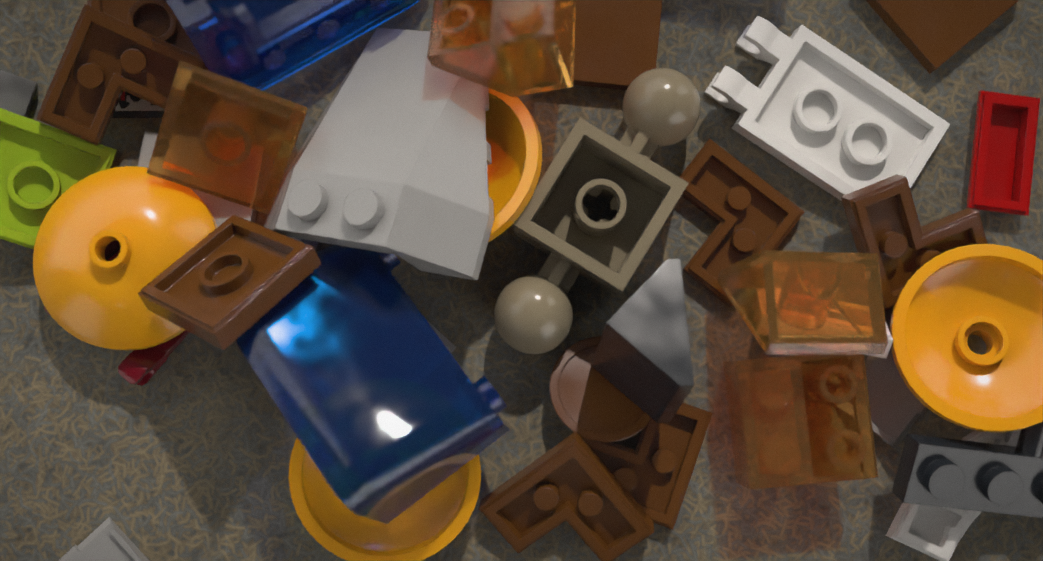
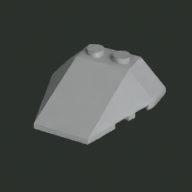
(395, 163)

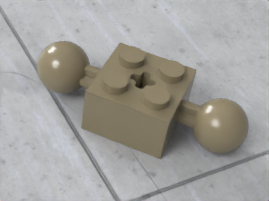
(658, 111)

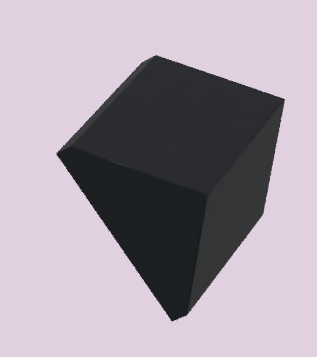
(649, 347)

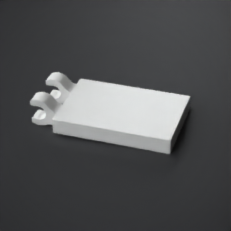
(826, 112)

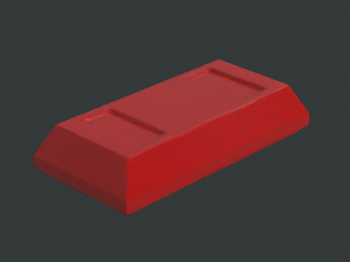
(1003, 153)

